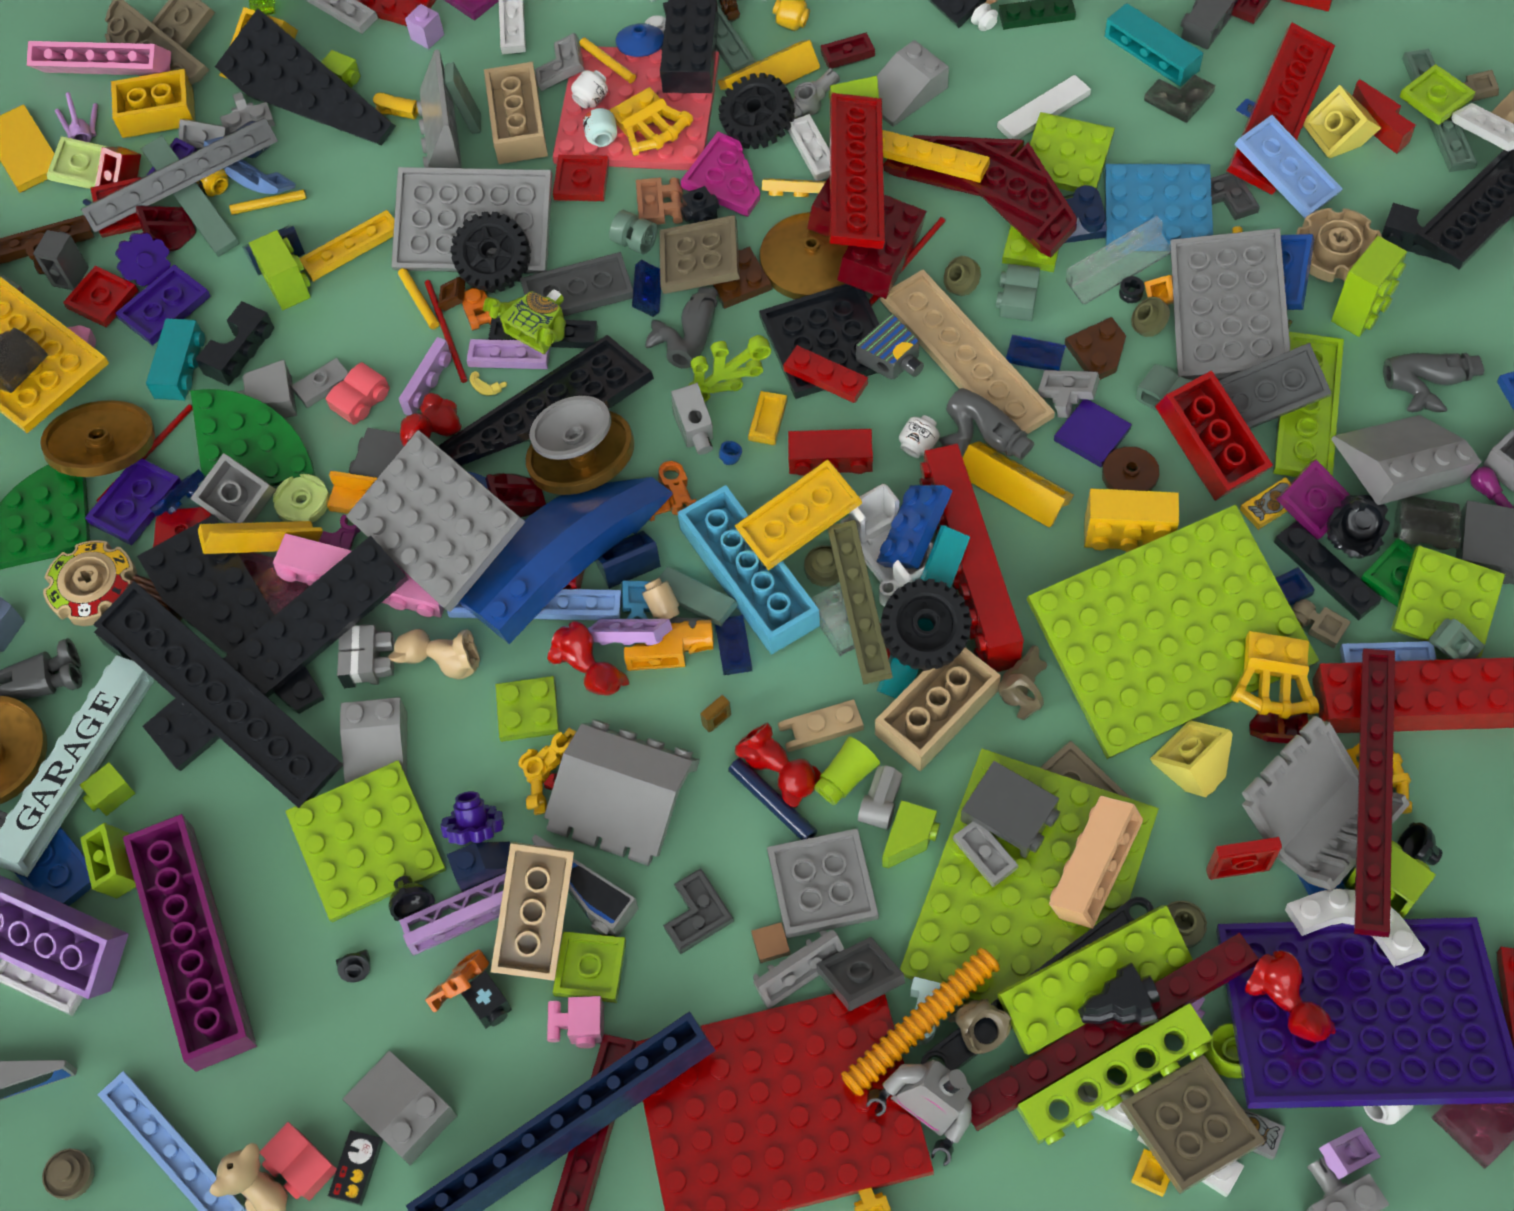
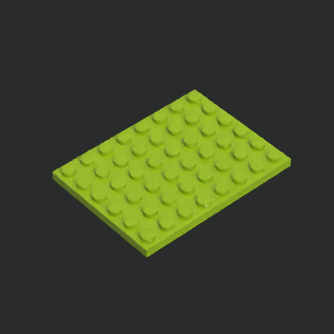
(1164, 628)
(1015, 915)

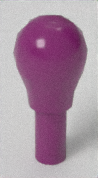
(1486, 482)

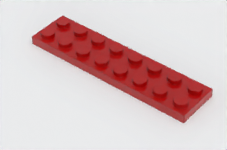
(1286, 93)
(856, 171)

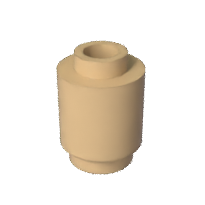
(661, 599)

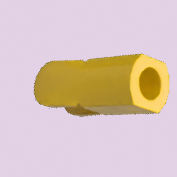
(395, 106)

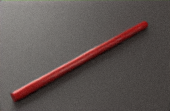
(916, 249)
(445, 330)
(163, 434)

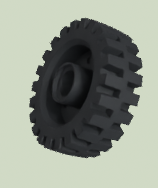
(757, 110)
(479, 236)
(942, 608)

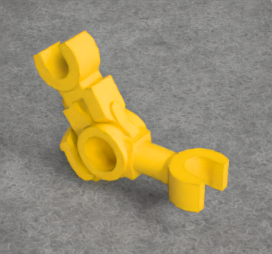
(537, 769)

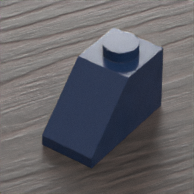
(479, 863)

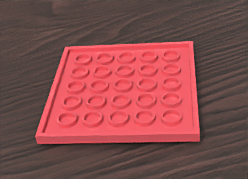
(674, 155)

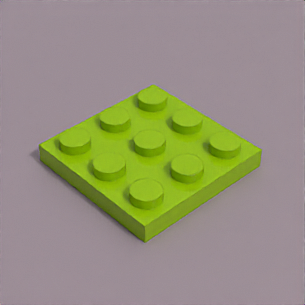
(1071, 150)
(1444, 589)

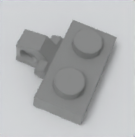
(245, 112)
(1068, 388)

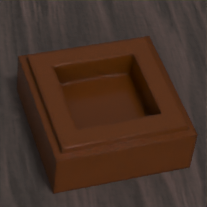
(451, 294)

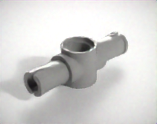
(809, 94)

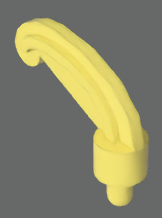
(483, 388)

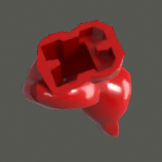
(437, 416)
(575, 646)
(762, 752)
(1280, 979)

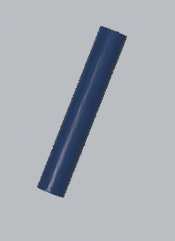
(772, 800)

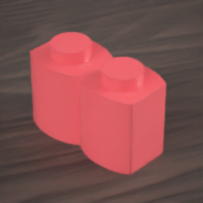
(357, 393)
(298, 1162)

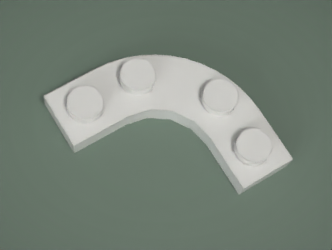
(1338, 907)

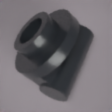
(354, 966)

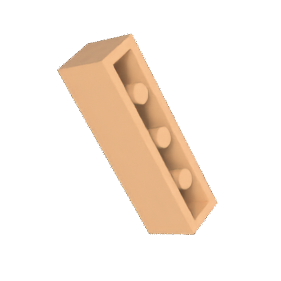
(1096, 861)

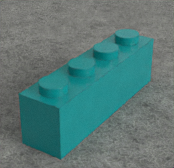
(1153, 44)

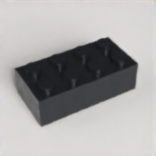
(689, 46)

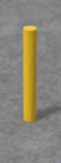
(607, 60)
(267, 202)
(418, 298)

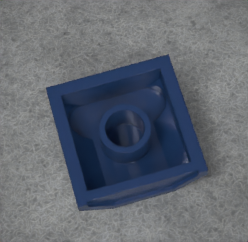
(1089, 212)

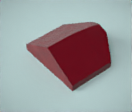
(166, 223)
(516, 492)
(1276, 729)

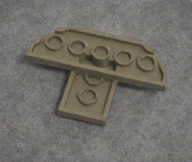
(171, 29)

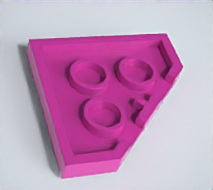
(724, 174)

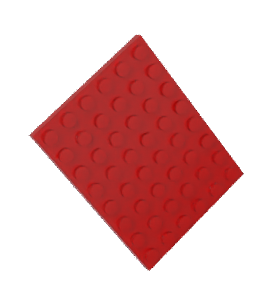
(773, 1119)

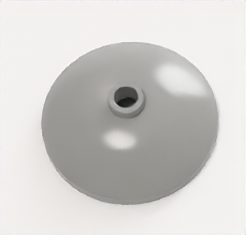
(570, 427)

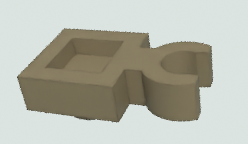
(1483, 84)

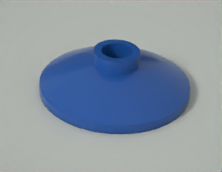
(639, 40)

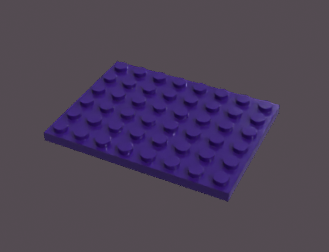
(1401, 1031)

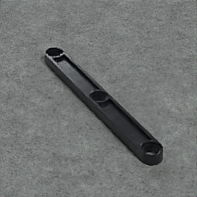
(953, 1048)

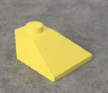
(1340, 123)
(1196, 757)

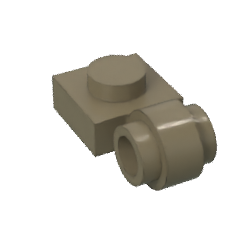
(1326, 626)

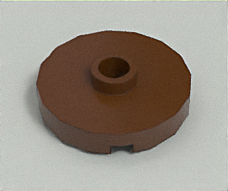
(1119, 478)

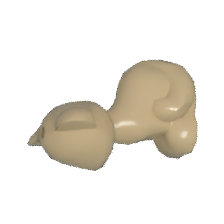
(455, 657)
(241, 1174)

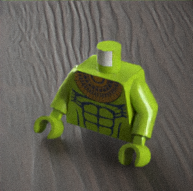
(531, 318)

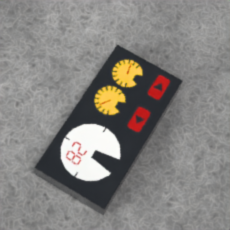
(355, 1168)

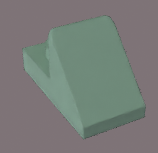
(1456, 640)

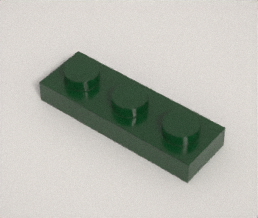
(1036, 13)

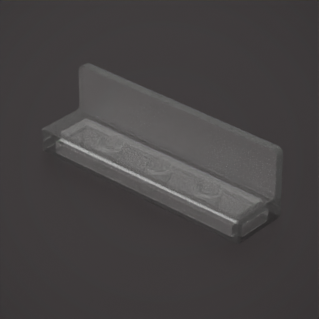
(1118, 260)

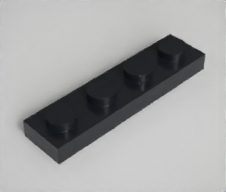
(577, 333)
(1327, 570)

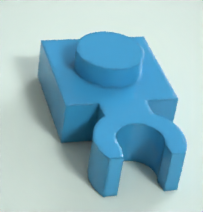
(633, 599)

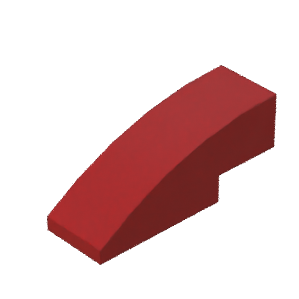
(1395, 129)

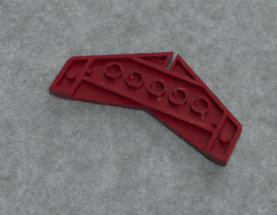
(1013, 185)

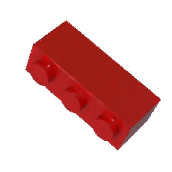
(846, 449)

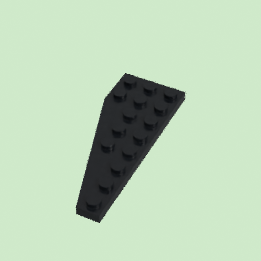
(286, 75)
(598, 371)
(218, 600)

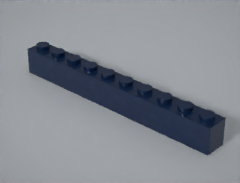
(570, 1120)

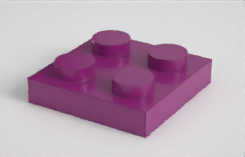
(1313, 498)

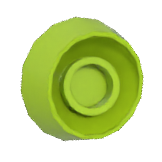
(1223, 1052)

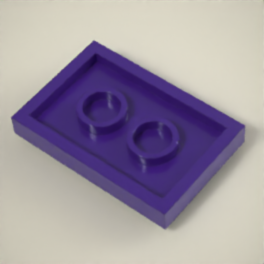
(169, 296)
(126, 505)

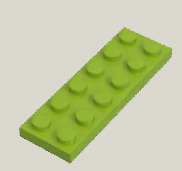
(1309, 430)
(1049, 1000)

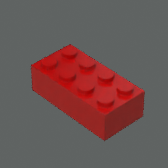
(1213, 435)

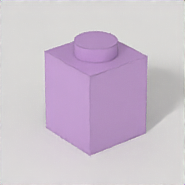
(424, 26)

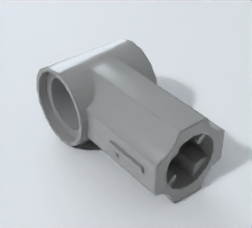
(879, 804)

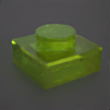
(266, 6)

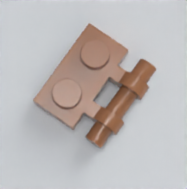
(650, 200)

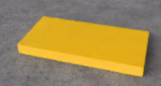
(23, 149)
(798, 514)

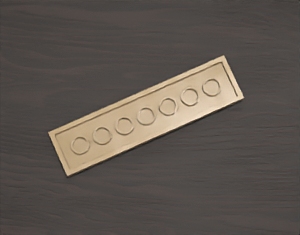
(964, 350)

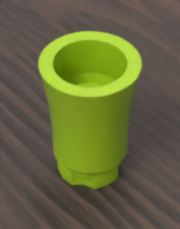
(846, 770)

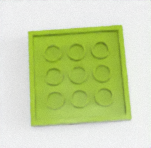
(364, 840)

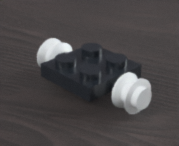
(961, 10)

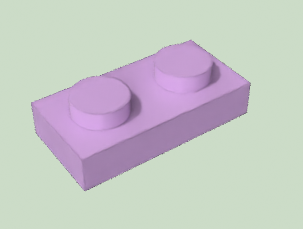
(1349, 1153)

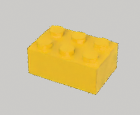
(152, 102)
(1128, 518)

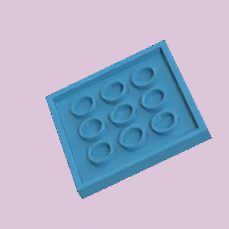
(1171, 191)

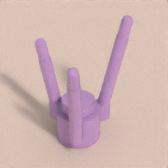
(78, 128)

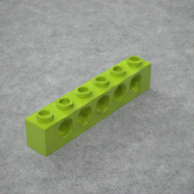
(1182, 1023)

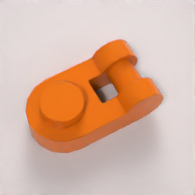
(473, 306)

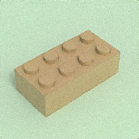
(515, 113)
(936, 708)
(532, 911)

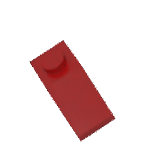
(117, 165)

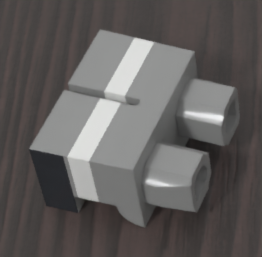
(360, 655)

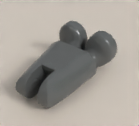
(37, 674)

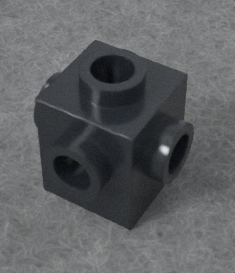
(699, 206)

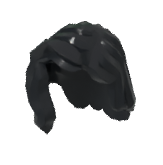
(1358, 526)

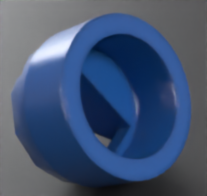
(727, 450)

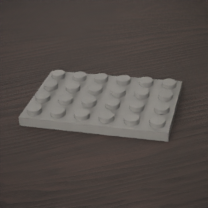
(439, 200)
(1228, 302)
(435, 520)

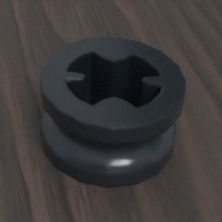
(1131, 282)

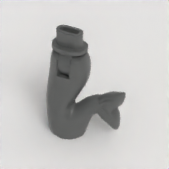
(696, 324)
(1443, 369)
(993, 423)

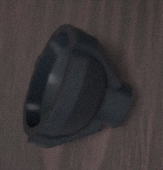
(1420, 843)
(408, 898)

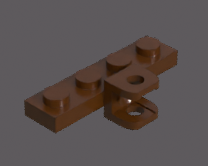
(25, 243)

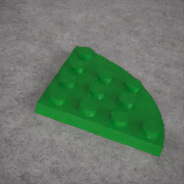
(248, 434)
(43, 517)

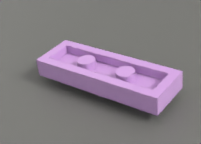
(505, 354)
(425, 376)
(630, 631)

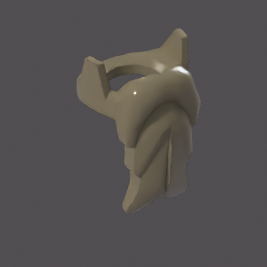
(1018, 679)
(970, 1013)

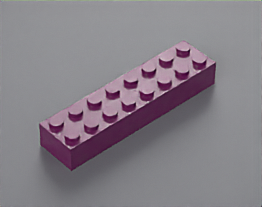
(189, 943)

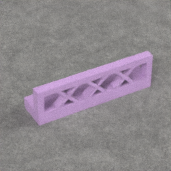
(456, 923)

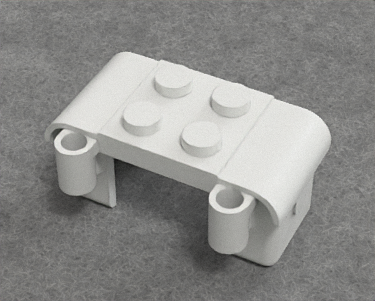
(873, 525)

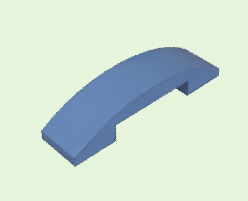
(253, 178)

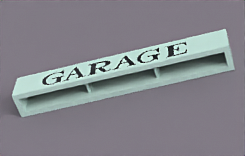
(71, 762)

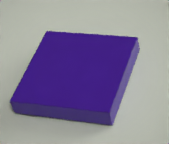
(1092, 432)

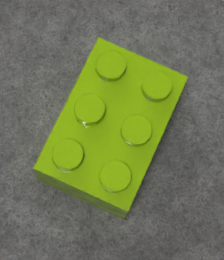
(1369, 286)

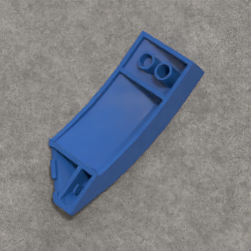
(556, 548)

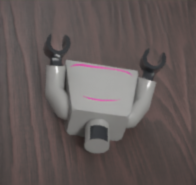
(931, 1096)

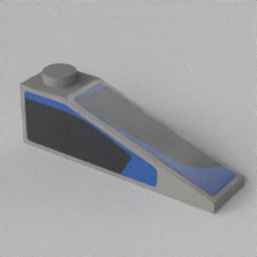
(599, 899)
(24, 1076)

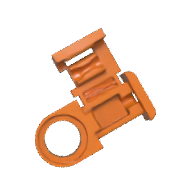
(677, 486)
(458, 981)

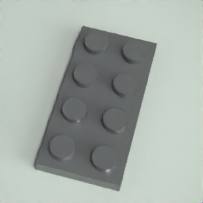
(584, 284)
(1277, 386)

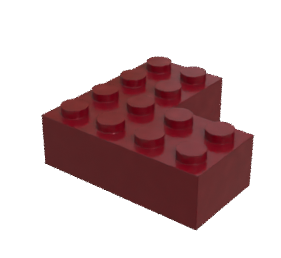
(874, 268)

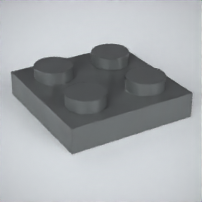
(860, 973)

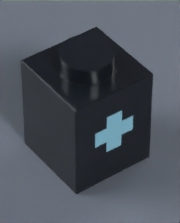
(486, 1001)

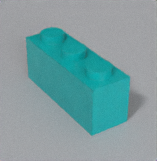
(175, 359)

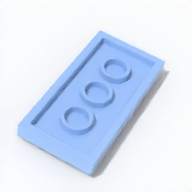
(1288, 166)

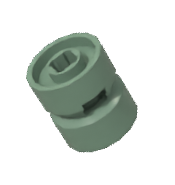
(633, 232)

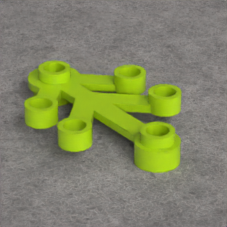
(757, 349)

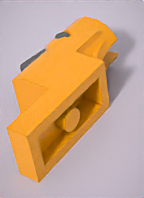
(686, 635)

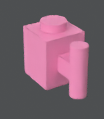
(583, 1021)

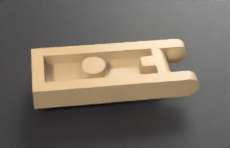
(822, 725)

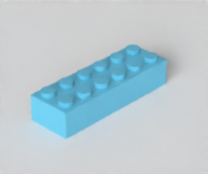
(768, 600)

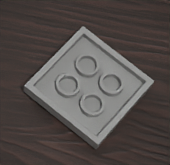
(822, 883)

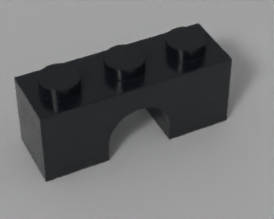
(1402, 228)
(226, 360)

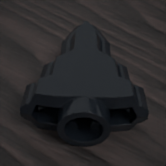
(1123, 999)

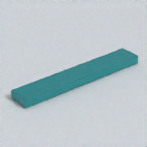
(941, 566)

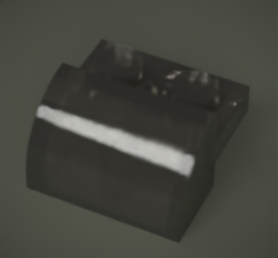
(18, 358)
(1428, 522)

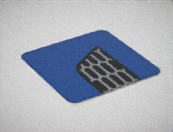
(1246, 107)

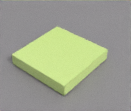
(75, 163)

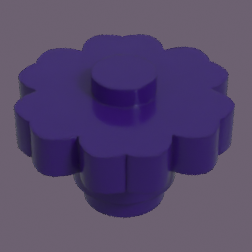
(142, 258)
(471, 820)

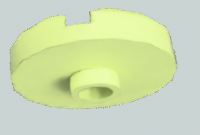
(293, 491)

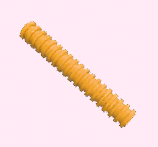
(920, 1021)

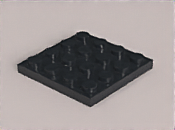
(823, 323)

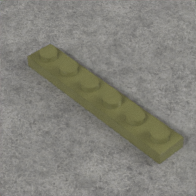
(859, 602)

